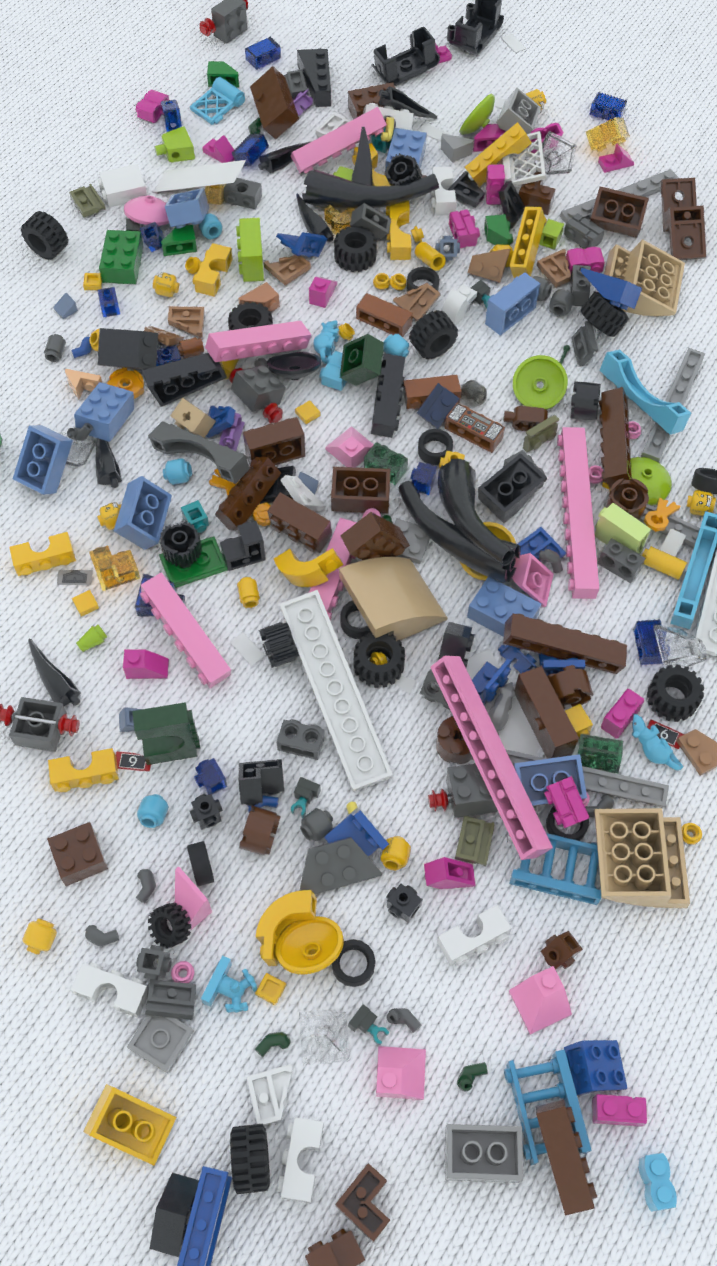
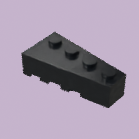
(316, 74)
(183, 377)
(388, 396)

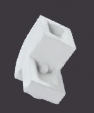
(457, 301)

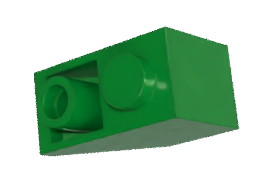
(498, 230)

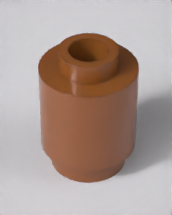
(190, 347)

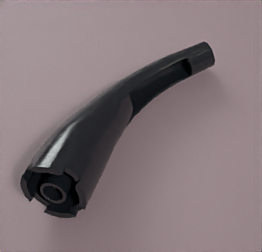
(340, 193)
(457, 495)
(453, 540)

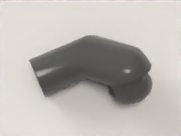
(99, 938)
(403, 1016)

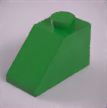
(223, 70)
(179, 241)

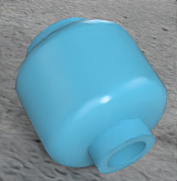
(210, 227)
(396, 345)
(177, 471)
(152, 811)

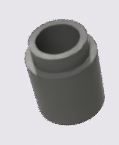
(54, 348)

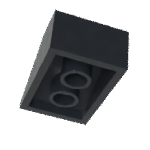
(127, 349)
(511, 487)

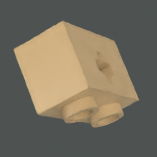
(192, 418)

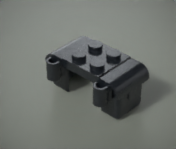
(482, 25)
(409, 63)

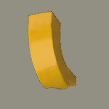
(310, 572)
(278, 916)

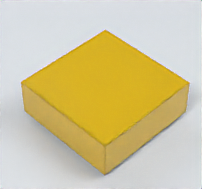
(92, 281)
(307, 412)
(85, 603)
(270, 989)

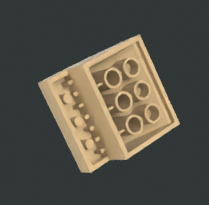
(654, 272)
(391, 596)
(641, 858)

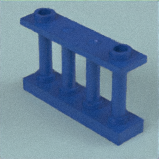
(205, 1218)

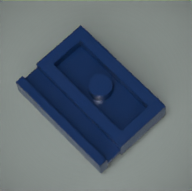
(437, 406)

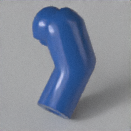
(84, 349)
(268, 801)

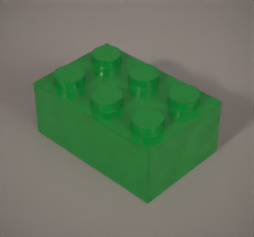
(121, 257)

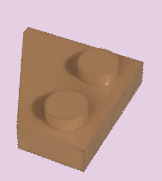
(490, 264)
(288, 268)
(555, 268)
(418, 300)
(187, 319)
(165, 337)
(699, 750)

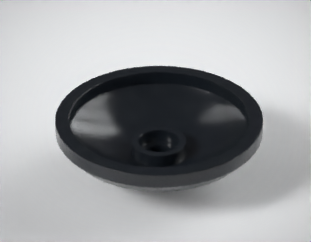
(294, 364)

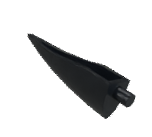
(399, 100)
(279, 158)
(363, 166)
(313, 221)
(106, 466)
(57, 684)

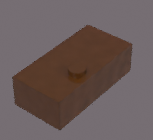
(274, 102)
(545, 714)

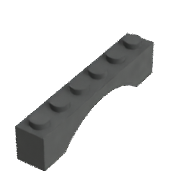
(171, 439)

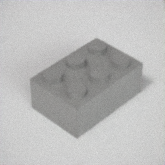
(518, 109)
(483, 1153)

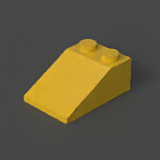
(129, 1124)

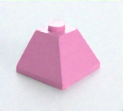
(350, 447)
(533, 578)
(190, 898)
(541, 1000)
(400, 1073)

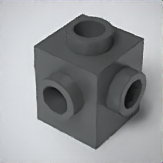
(148, 956)

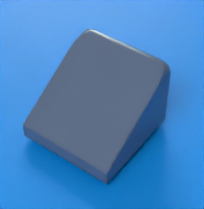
(65, 306)
(309, 482)
(126, 719)

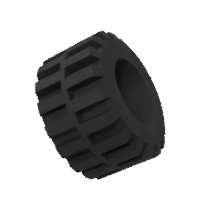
(44, 235)
(355, 248)
(603, 315)
(249, 316)
(433, 334)
(375, 673)
(684, 681)
(249, 1159)

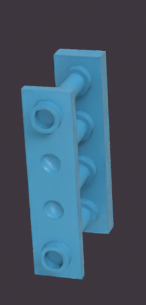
(566, 887)
(564, 1089)

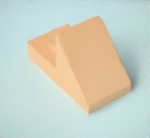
(80, 380)

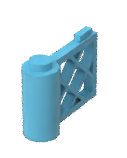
(224, 93)

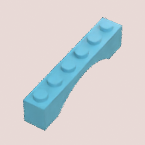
(620, 370)
(696, 572)

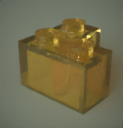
(608, 133)
(113, 569)

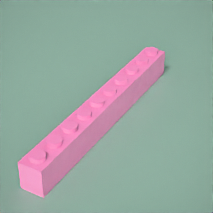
(578, 514)
(491, 758)

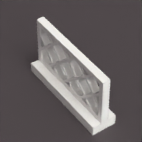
(510, 163)

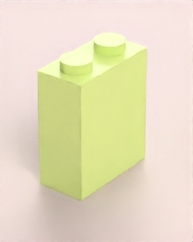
(621, 527)

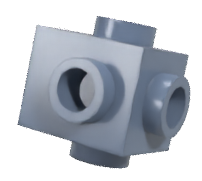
(454, 247)

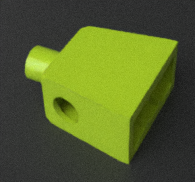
(176, 145)

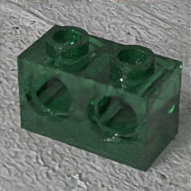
(382, 457)
(600, 753)

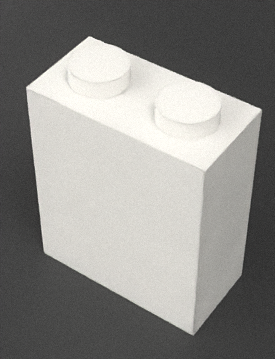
(121, 185)

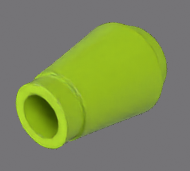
(91, 638)

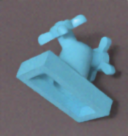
(228, 986)

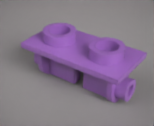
(304, 101)
(231, 436)

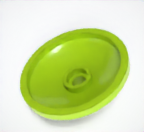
(479, 116)
(543, 370)
(657, 481)

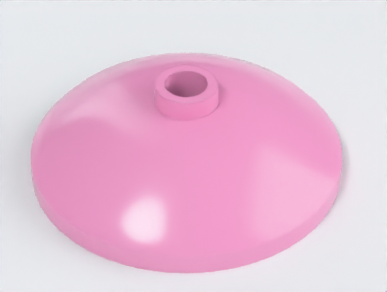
(146, 210)

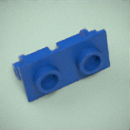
(524, 662)

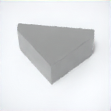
(456, 147)

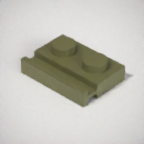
(87, 200)
(541, 433)
(474, 841)

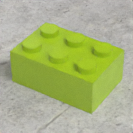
(251, 249)

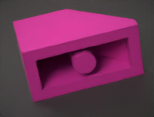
(486, 137)
(321, 291)
(144, 664)
(449, 874)

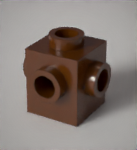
(561, 950)

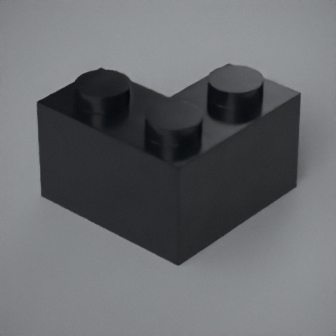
(245, 549)
(457, 641)
(259, 778)
(173, 1214)

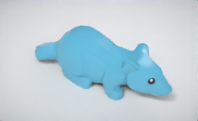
(324, 341)
(655, 749)

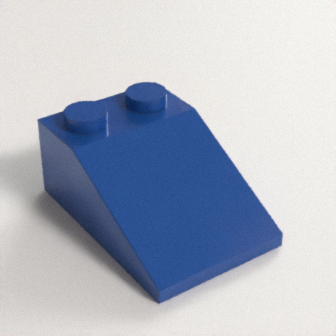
(618, 291)

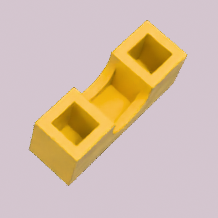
(216, 259)
(58, 553)
(101, 770)

